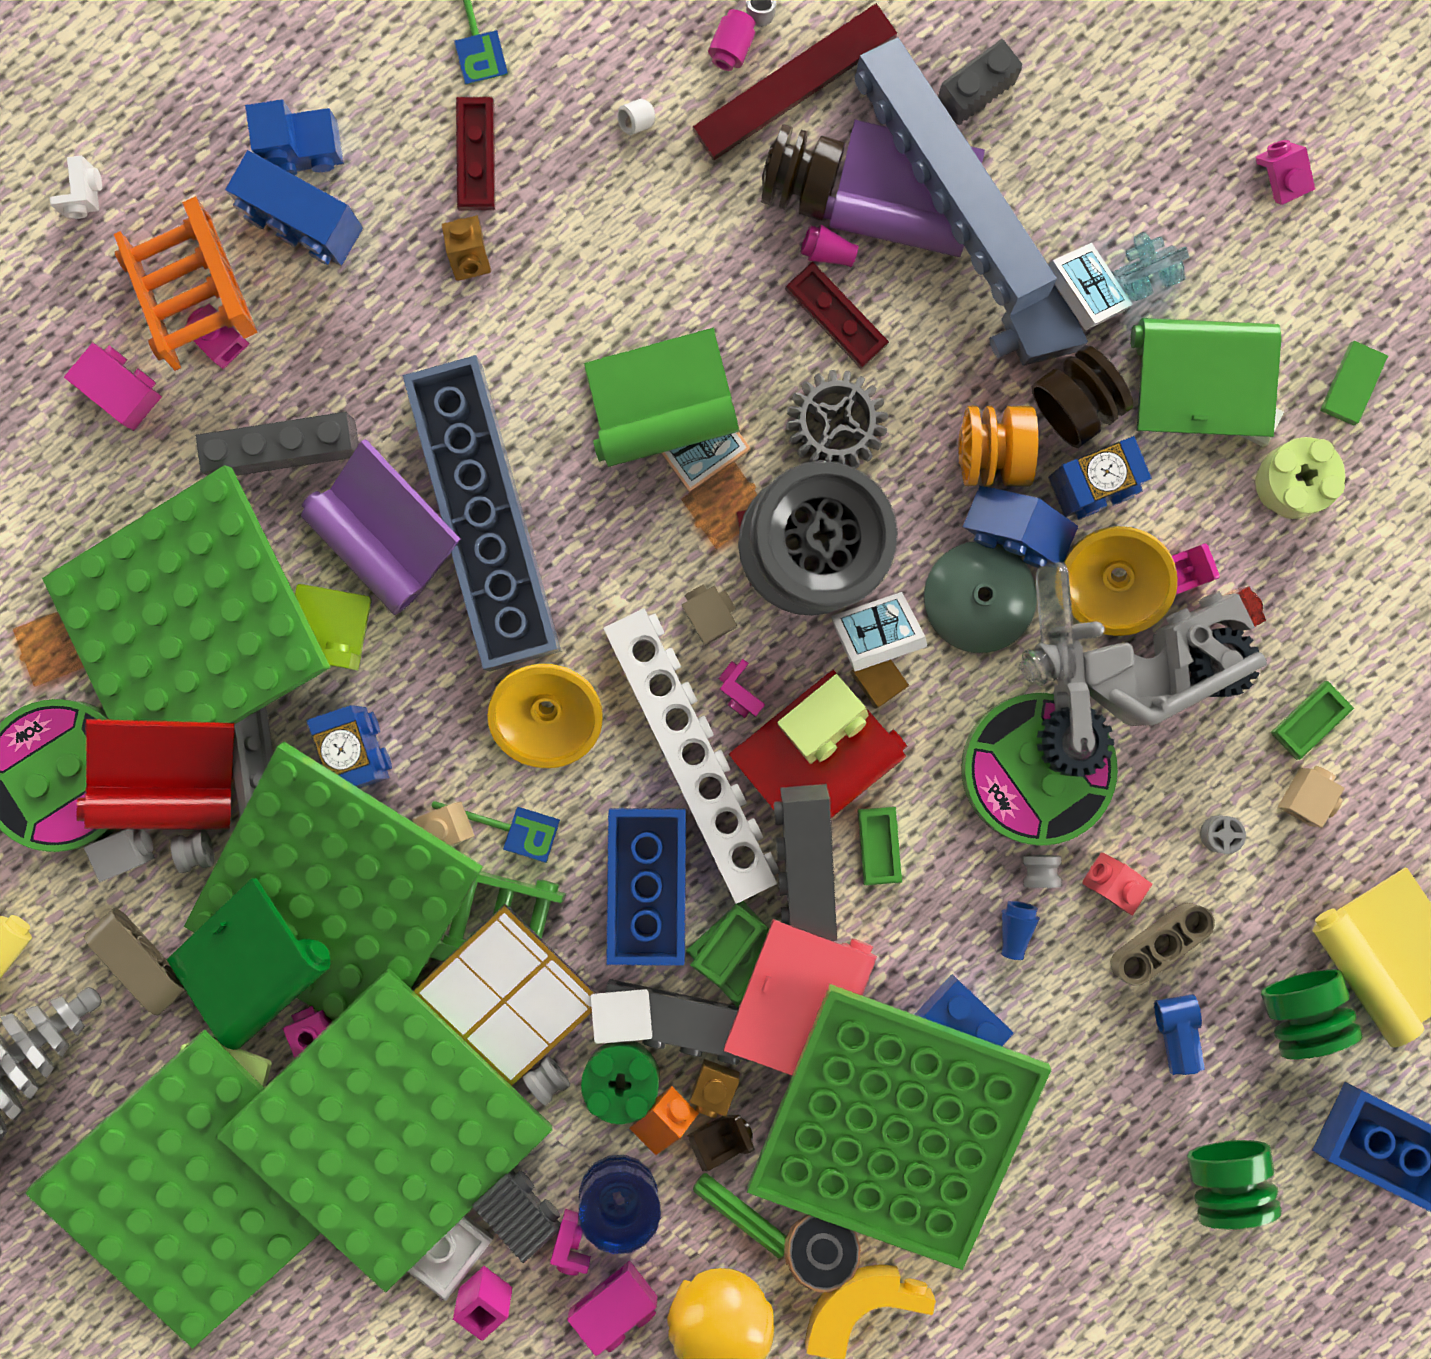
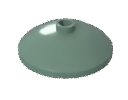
(954, 602)

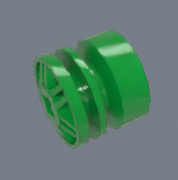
(1312, 1016)
(1234, 1184)

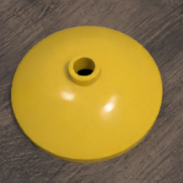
(1125, 602)
(539, 733)

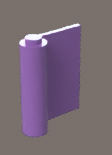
(884, 198)
(380, 528)

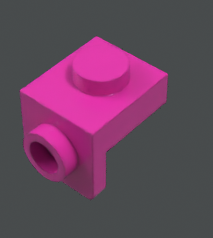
(1287, 170)
(1195, 568)
(741, 700)

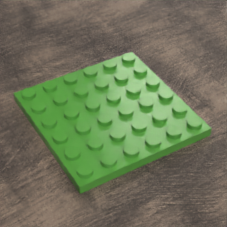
(187, 612)
(341, 876)
(897, 1127)
(385, 1130)
(171, 1201)

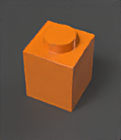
(664, 1121)

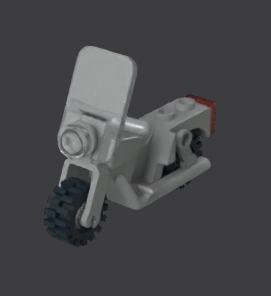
(1125, 684)

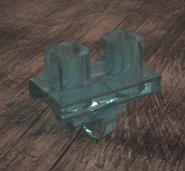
(1165, 262)

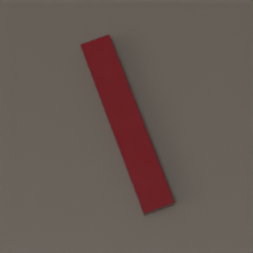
(793, 82)

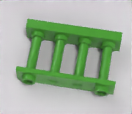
(543, 891)

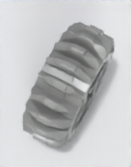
(822, 411)

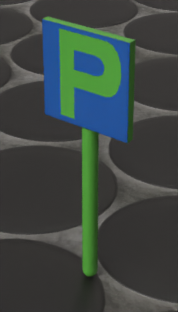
(480, 54)
(528, 835)

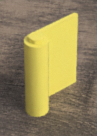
(1385, 954)

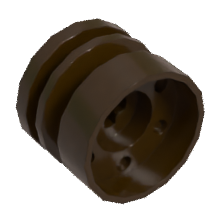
(801, 171)
(1082, 396)

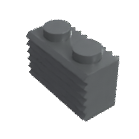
(980, 81)
(518, 1214)

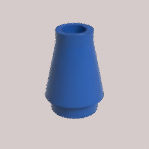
(1018, 926)

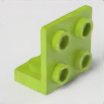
(337, 622)

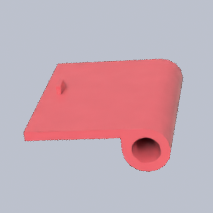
(789, 991)

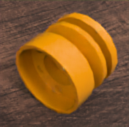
(1002, 446)

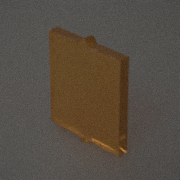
(717, 501)
(47, 649)

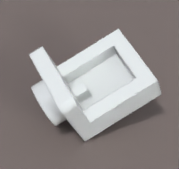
(84, 184)

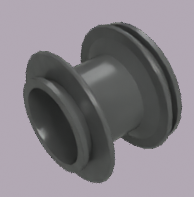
(856, 507)

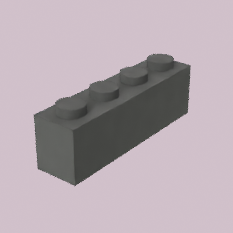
(279, 444)
(807, 858)
(686, 1021)

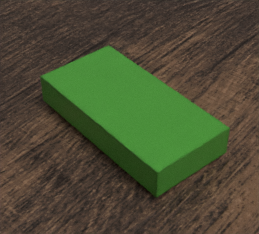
(1354, 383)
(1312, 720)
(879, 845)
(728, 945)

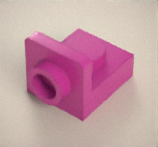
(569, 1237)

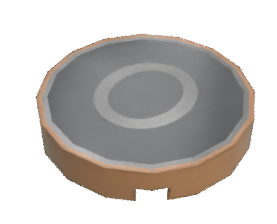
(821, 1254)

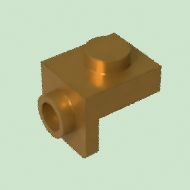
(466, 248)

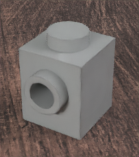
(120, 853)

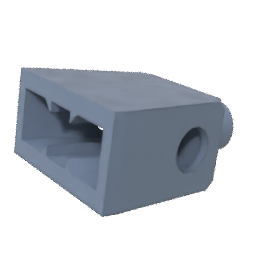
(1040, 331)

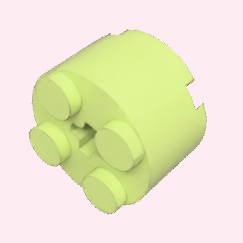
(1321, 472)

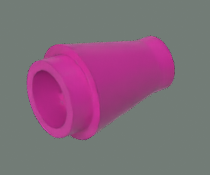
(828, 247)

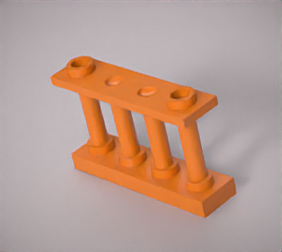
(220, 284)

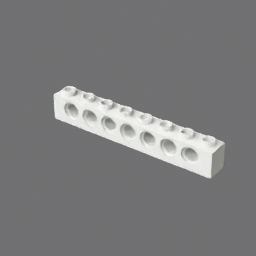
(624, 637)

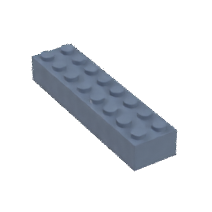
(484, 511)

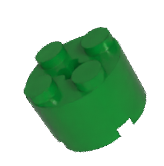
(601, 1092)

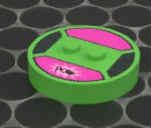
(46, 774)
(1019, 791)

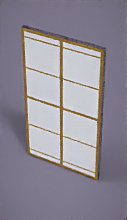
(507, 994)

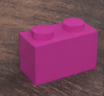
(112, 386)
(613, 1309)

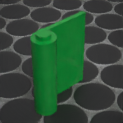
(246, 966)

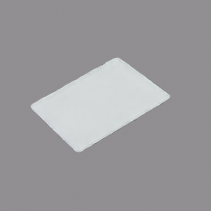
(621, 1016)

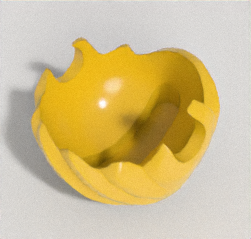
(720, 1317)

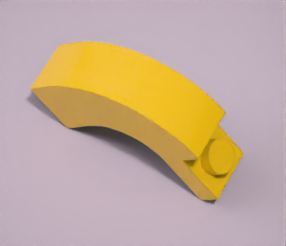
(867, 1290)

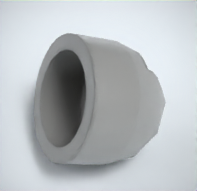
(761, 11)

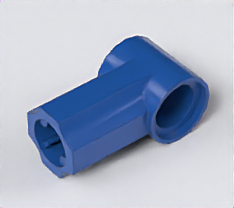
(1179, 1023)

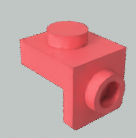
(1117, 883)

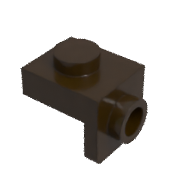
(721, 1141)

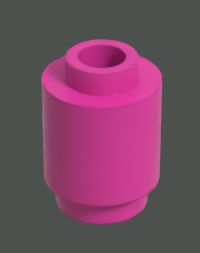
(732, 40)

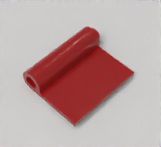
(856, 764)
(157, 775)

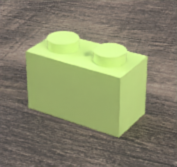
(824, 720)

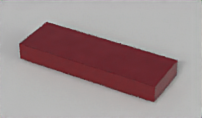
(475, 153)
(836, 315)

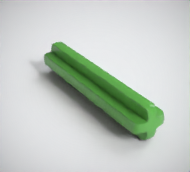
(740, 1214)

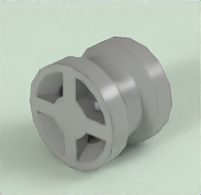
(1231, 835)
(192, 851)
(1042, 871)
(546, 1080)

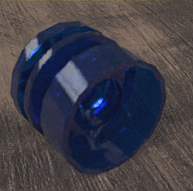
(623, 1226)

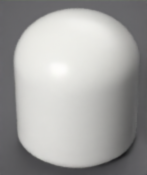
(640, 113)

